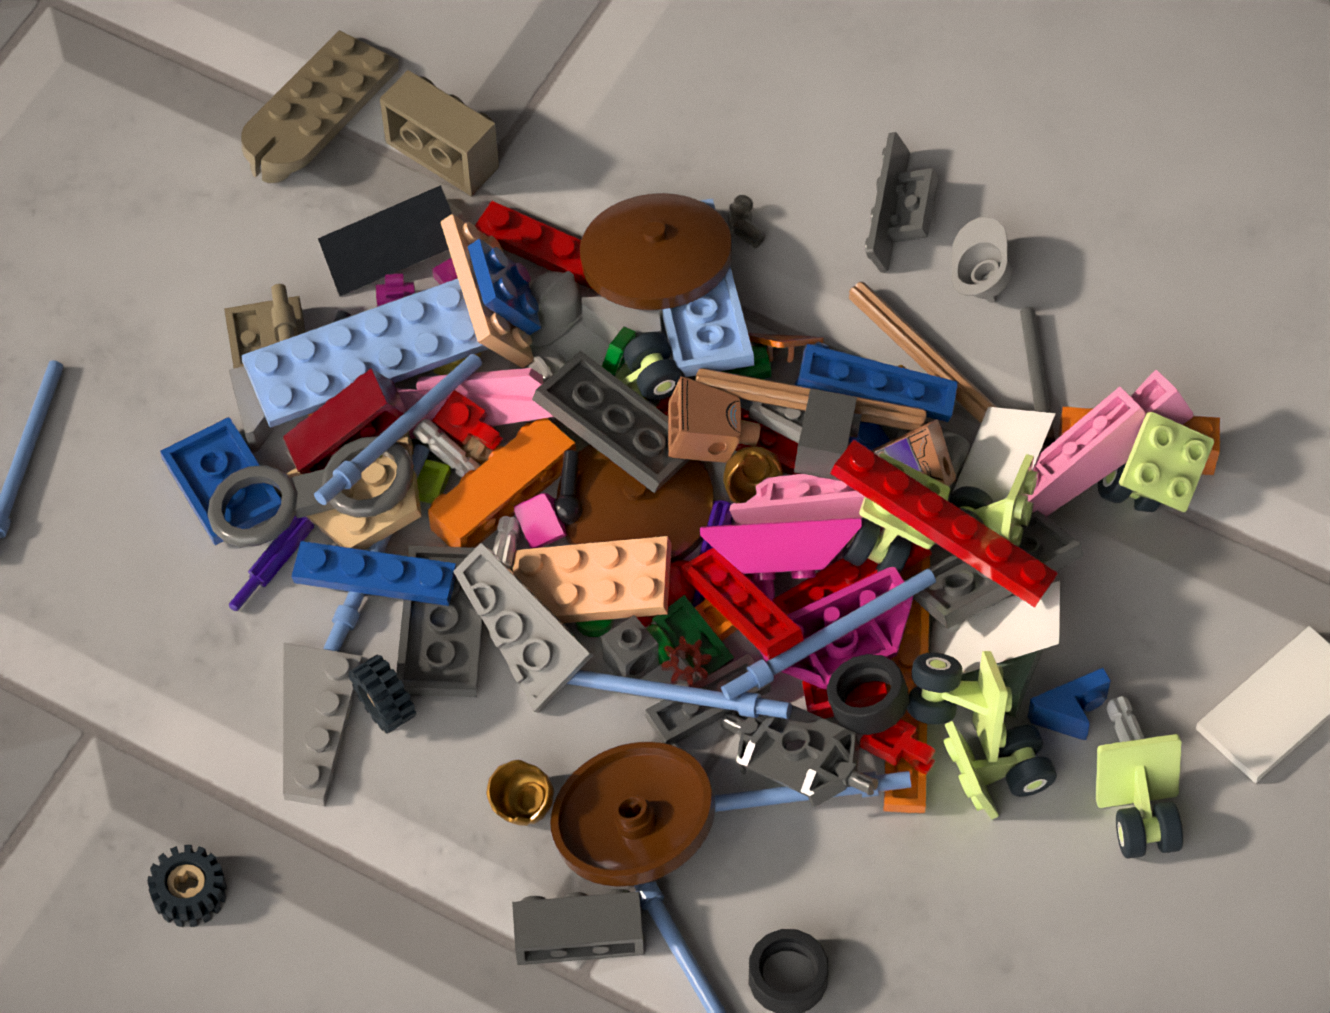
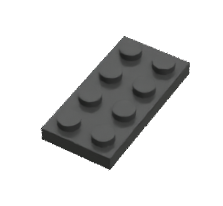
(611, 419)
(965, 591)
(440, 642)

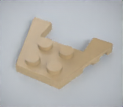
(365, 531)

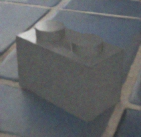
(826, 432)

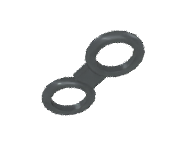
(299, 496)

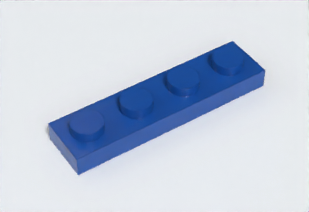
(877, 381)
(374, 573)

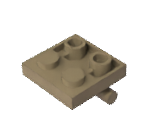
(263, 323)

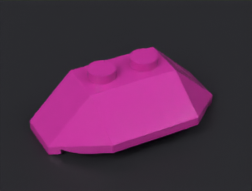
(781, 545)
(875, 637)

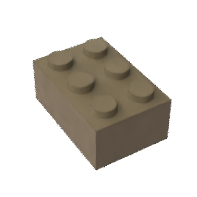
(439, 132)

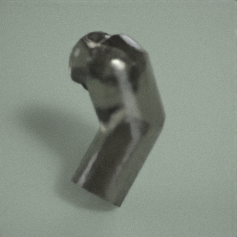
(741, 221)

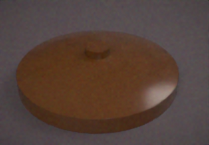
(656, 251)
(624, 509)
(633, 814)

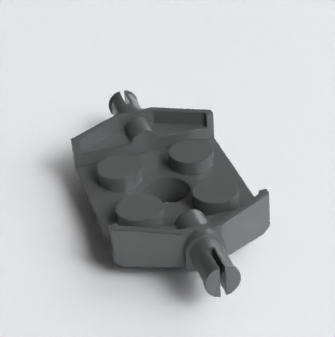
(816, 770)

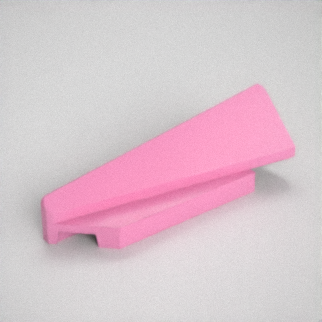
(502, 394)
(1101, 441)
(798, 499)

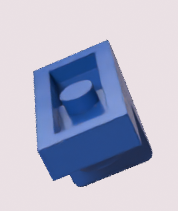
(1064, 705)

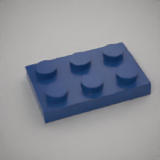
(208, 459)

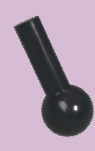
(567, 504)

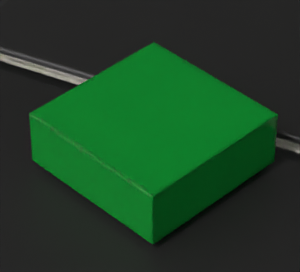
(614, 357)

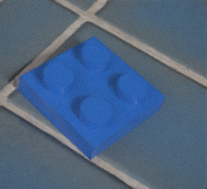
(505, 286)

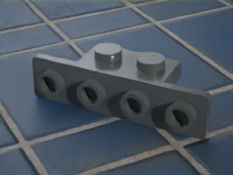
(901, 204)

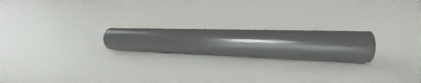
(1036, 366)

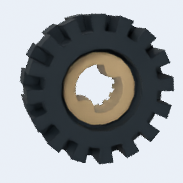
(382, 693)
(196, 901)

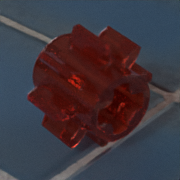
(683, 652)

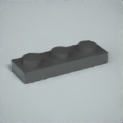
(679, 720)

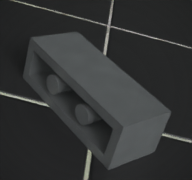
(577, 927)

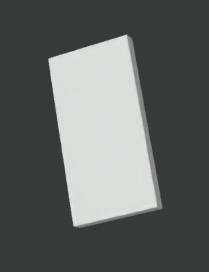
(1273, 707)

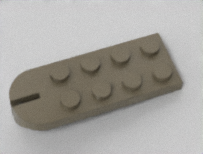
(314, 106)

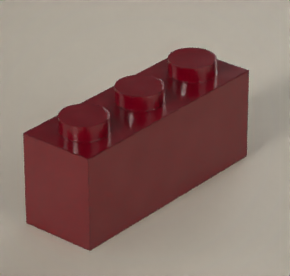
(355, 413)

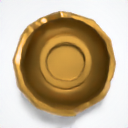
(747, 470)
(520, 792)

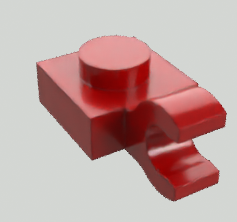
(464, 420)
(900, 743)

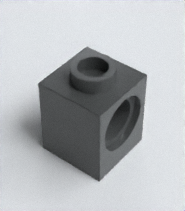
(630, 649)

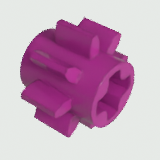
(393, 289)

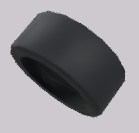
(860, 671)
(794, 941)

